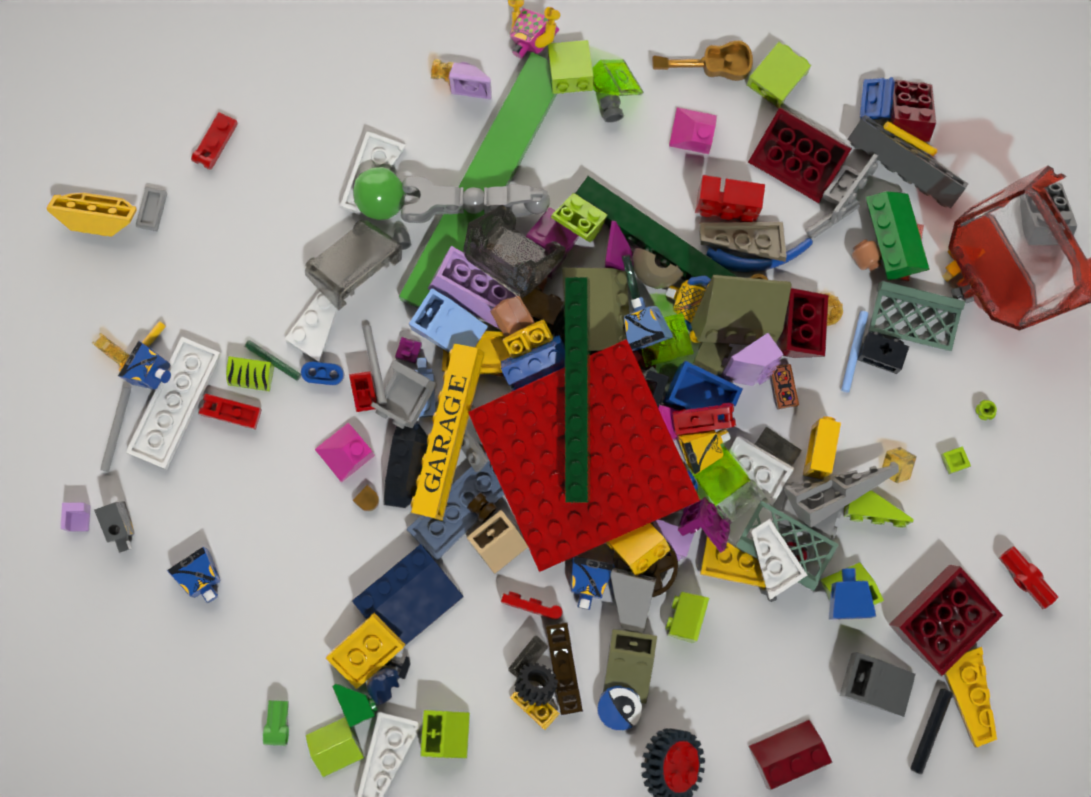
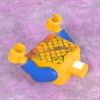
(688, 299)

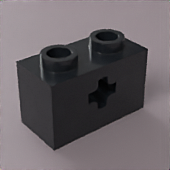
(872, 353)

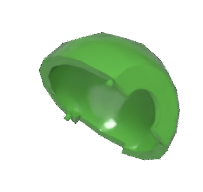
(378, 193)

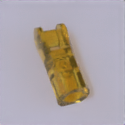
(112, 351)

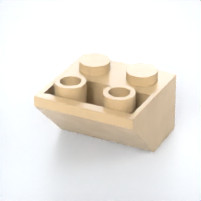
(497, 542)

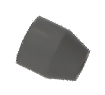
(402, 237)

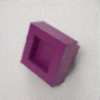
(408, 350)

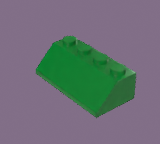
(897, 234)

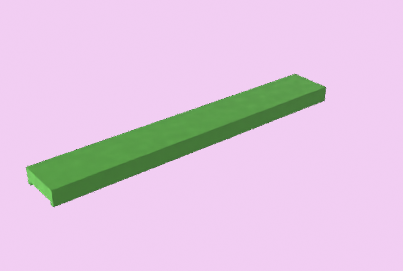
(491, 167)

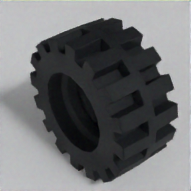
(540, 675)

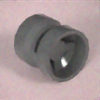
(611, 108)

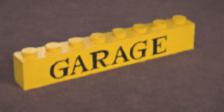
(447, 431)

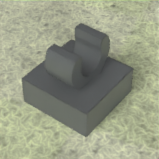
(957, 293)

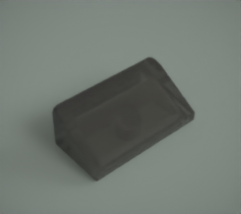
(778, 446)
(530, 654)

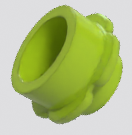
(990, 406)

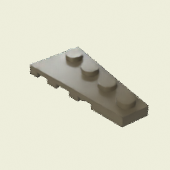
(750, 238)

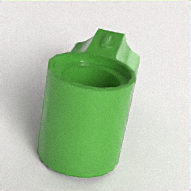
(276, 730)

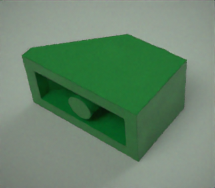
(355, 705)

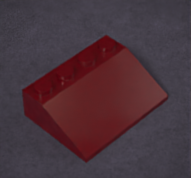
(799, 154)
(946, 619)

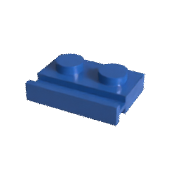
(877, 98)

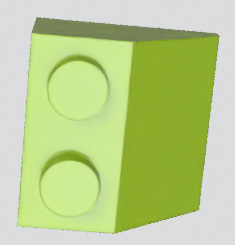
(687, 616)

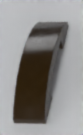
(564, 668)

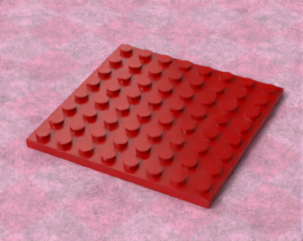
(632, 458)

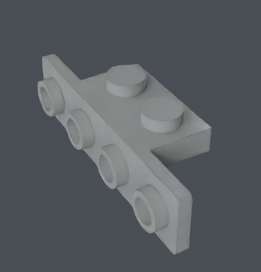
(845, 185)
(472, 446)

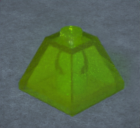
(615, 78)

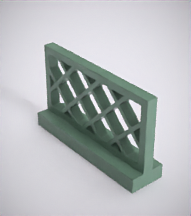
(921, 298)
(748, 545)

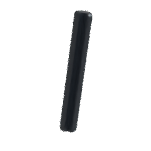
(931, 731)

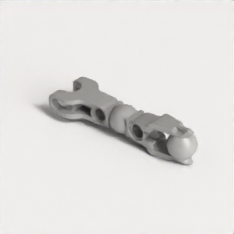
(453, 200)

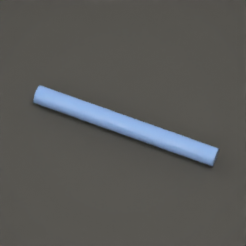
(854, 351)

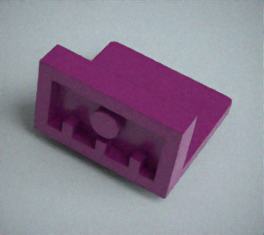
(705, 516)

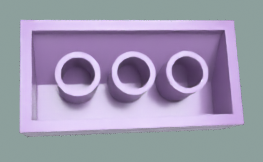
(468, 286)
(754, 362)

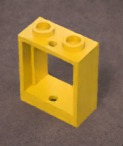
(822, 448)

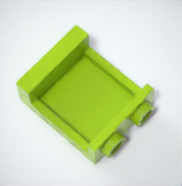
(570, 66)
(778, 74)

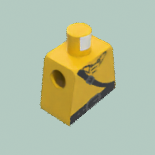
(702, 448)

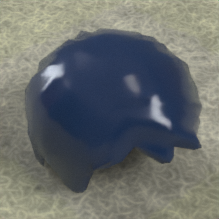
(381, 683)

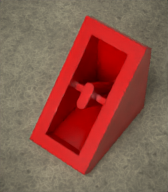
(363, 390)

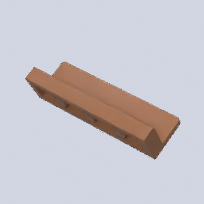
(511, 315)

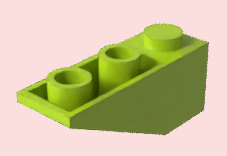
(877, 509)

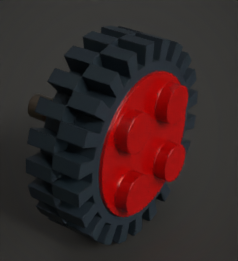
(673, 764)

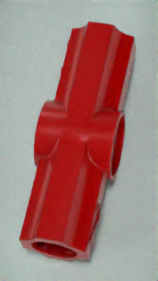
(1028, 577)

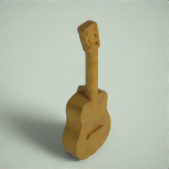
(728, 61)

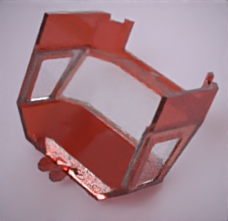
(1021, 254)

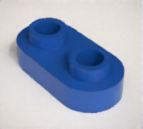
(323, 373)

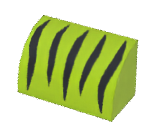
(249, 373)

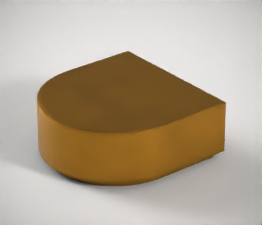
(367, 499)

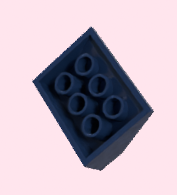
(409, 595)

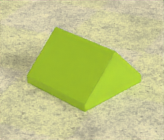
(333, 747)

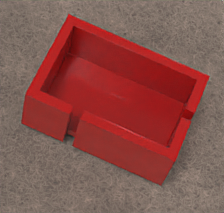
(738, 201)

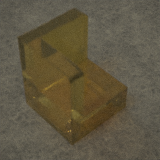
(905, 461)

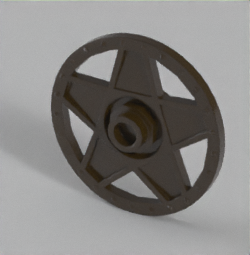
(661, 565)

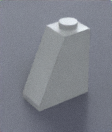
(632, 598)

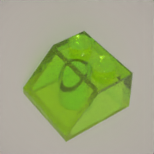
(671, 349)
(722, 478)

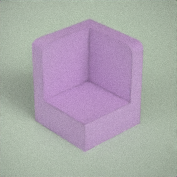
(75, 517)

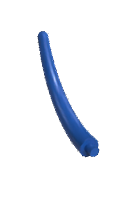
(755, 265)

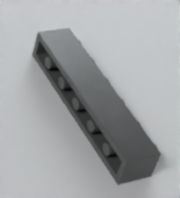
(908, 162)

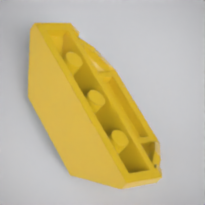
(92, 213)

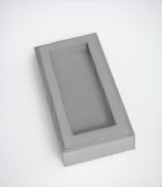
(151, 209)

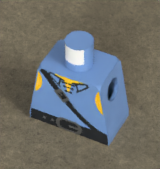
(645, 325)

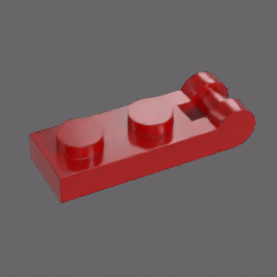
(214, 140)
(230, 411)
(704, 419)
(533, 605)

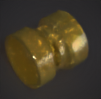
(441, 70)

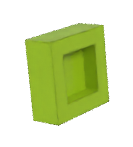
(955, 460)

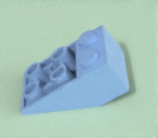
(446, 322)

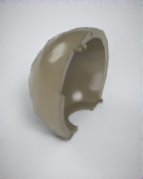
(652, 274)

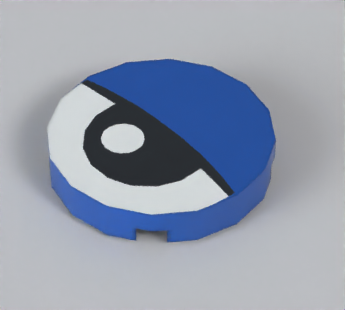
(619, 708)

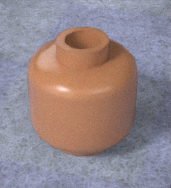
(867, 255)

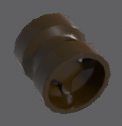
(478, 503)

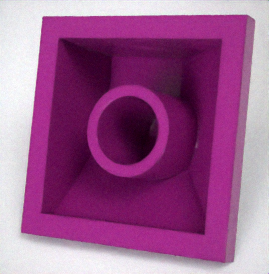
(616, 248)

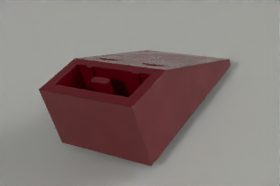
(914, 109)

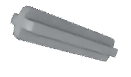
(824, 224)

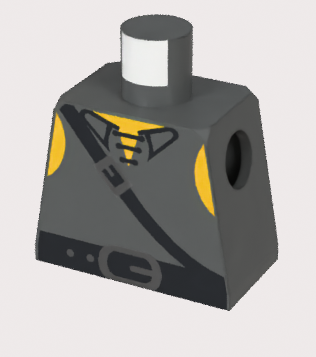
(111, 517)

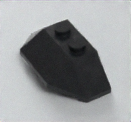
(404, 465)

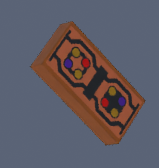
(784, 387)

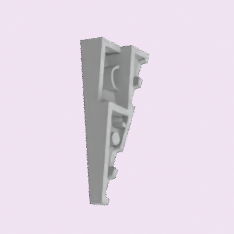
(822, 499)

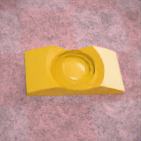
(494, 350)

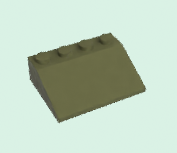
(607, 304)
(741, 310)

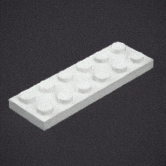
(174, 404)

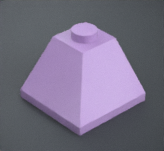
(469, 81)

